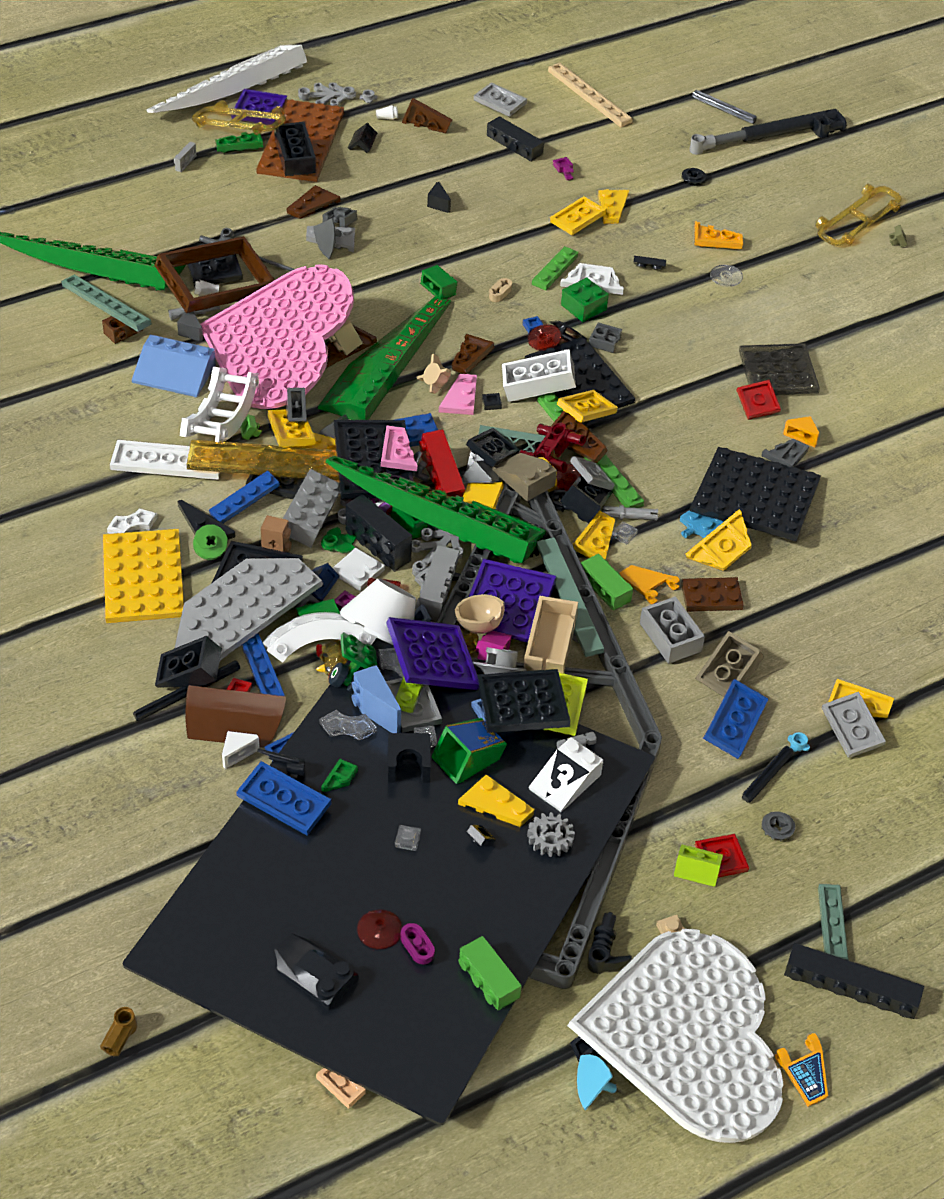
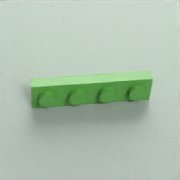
(555, 268)

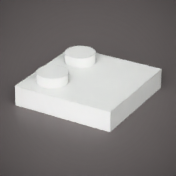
(357, 568)

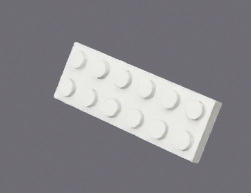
(155, 459)

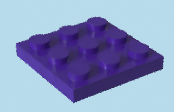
(259, 101)

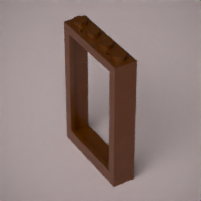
(167, 261)

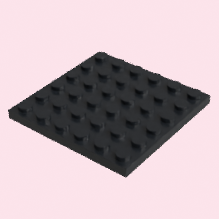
(766, 492)

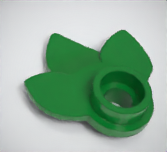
(336, 541)

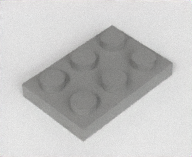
(500, 99)
(425, 712)
(853, 724)

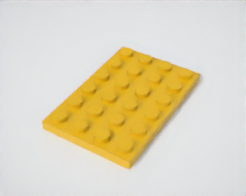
(142, 576)

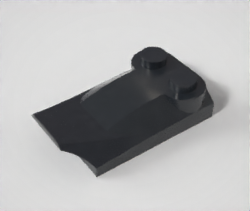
(314, 970)

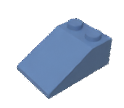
(376, 699)

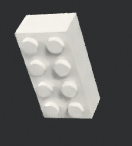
(538, 375)

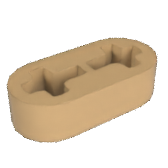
(500, 290)

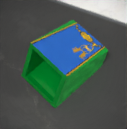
(467, 749)

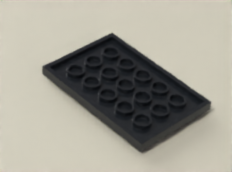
(591, 373)
(363, 443)

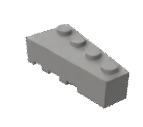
(438, 581)

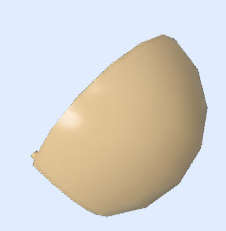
(480, 613)

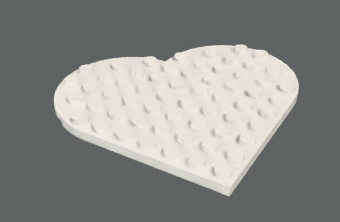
(686, 1035)

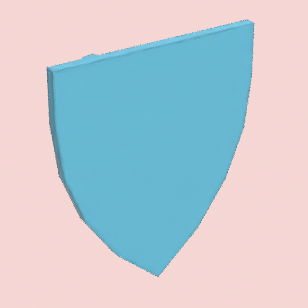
(592, 1078)

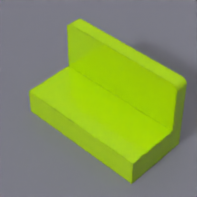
(698, 865)

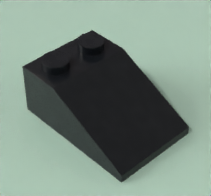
(585, 499)
(189, 664)

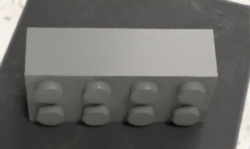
(311, 507)

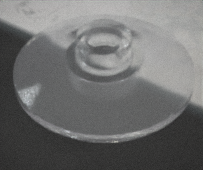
(726, 275)

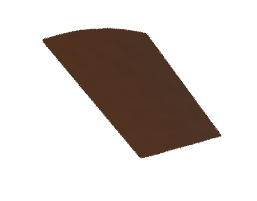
(217, 711)

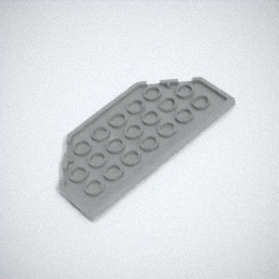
(245, 601)

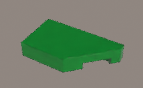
(340, 776)

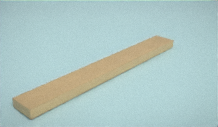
(590, 95)

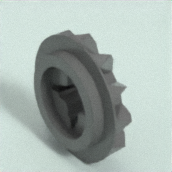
(783, 821)

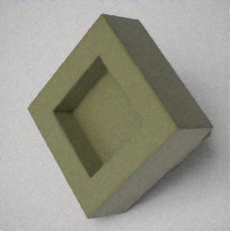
(898, 237)

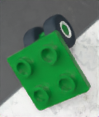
(359, 655)

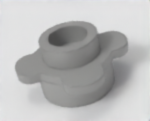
(368, 96)

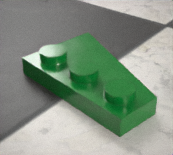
(239, 143)

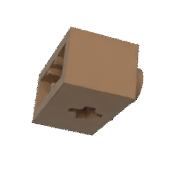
(276, 534)

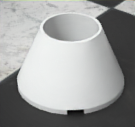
(376, 605)

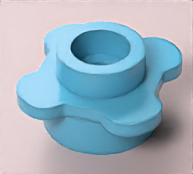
(798, 742)

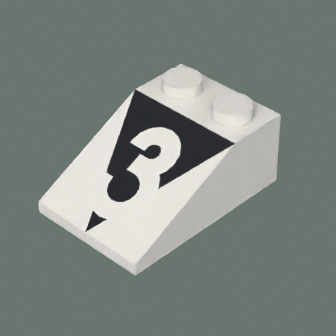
(567, 774)

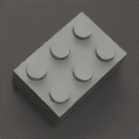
(672, 629)

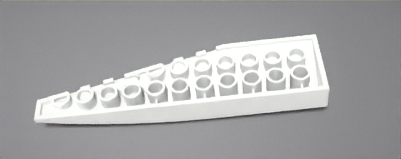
(239, 77)

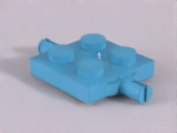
(698, 524)

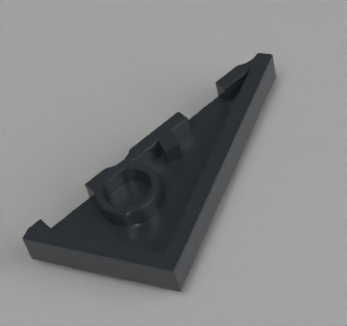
(197, 519)

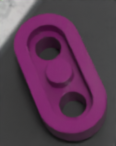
(418, 945)

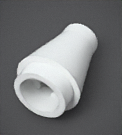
(389, 113)
(204, 288)

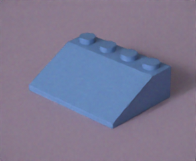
(174, 365)

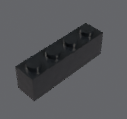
(515, 138)

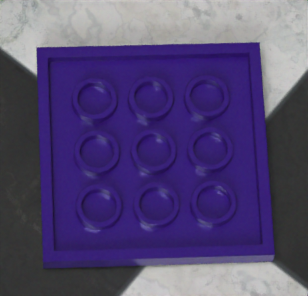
(518, 590)
(432, 653)

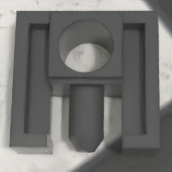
(341, 215)
(605, 337)

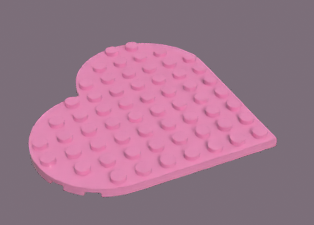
(281, 332)

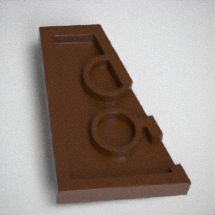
(423, 115)
(312, 200)
(471, 353)

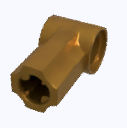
(119, 1032)

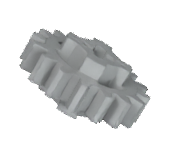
(550, 834)

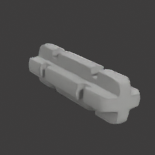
(589, 739)

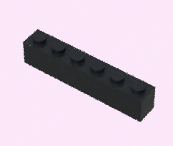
(854, 981)

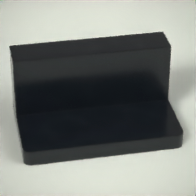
(363, 137)

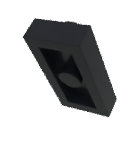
(656, 264)

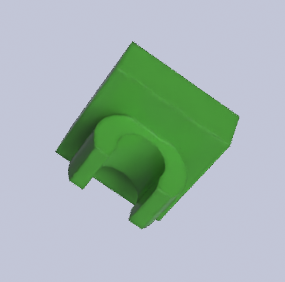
(250, 427)

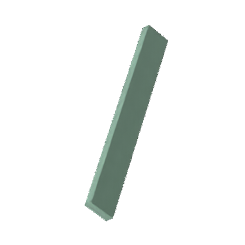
(106, 303)
(567, 590)

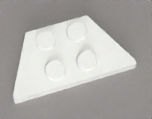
(600, 275)

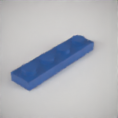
(244, 497)

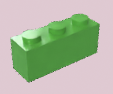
(607, 582)
(489, 973)

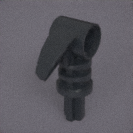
(602, 945)

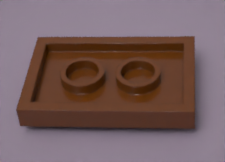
(712, 594)

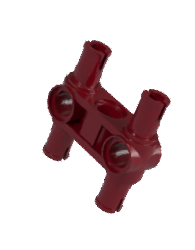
(554, 444)

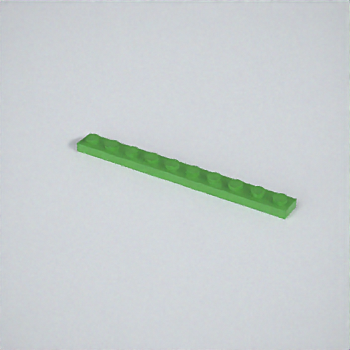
(622, 490)

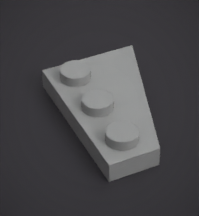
(346, 240)

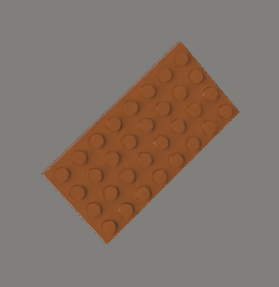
(322, 125)

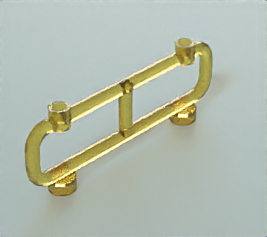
(222, 108)
(868, 192)

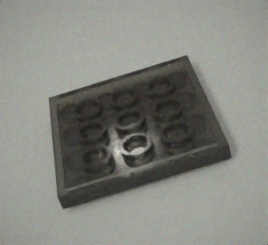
(783, 364)

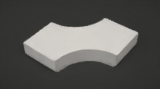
(139, 520)

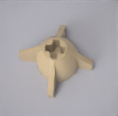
(435, 375)

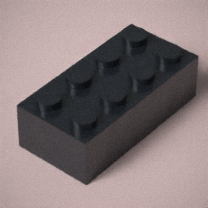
(295, 149)
(378, 532)

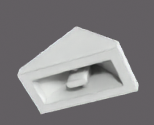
(238, 747)

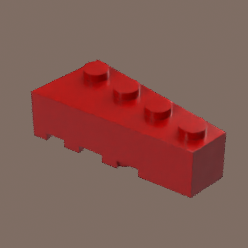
(441, 463)

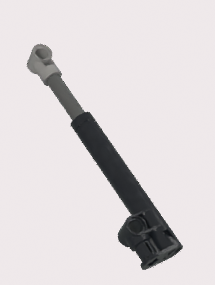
(819, 122)

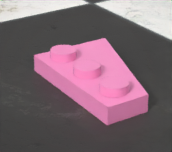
(460, 396)
(397, 450)

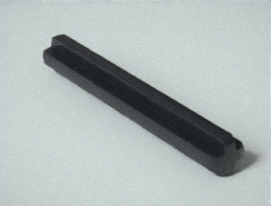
(767, 774)

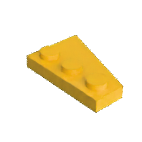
(614, 203)
(596, 536)
(877, 703)

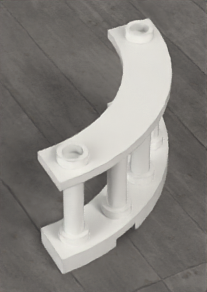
(223, 431)
(310, 629)

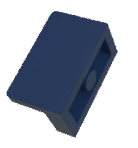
(328, 577)

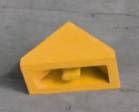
(803, 430)

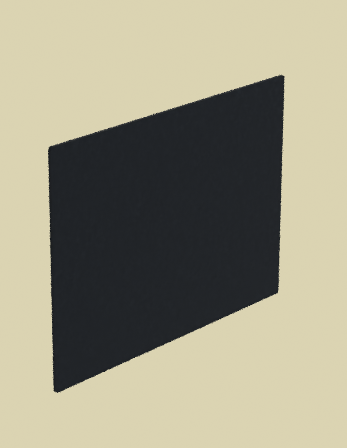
(404, 1024)

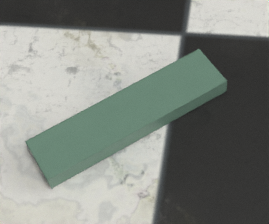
(832, 920)

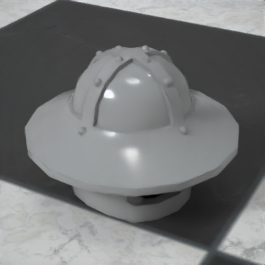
(499, 661)

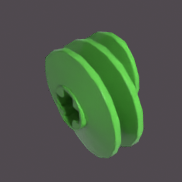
(200, 542)

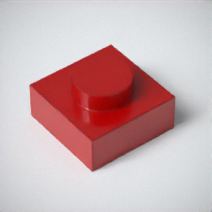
(240, 685)

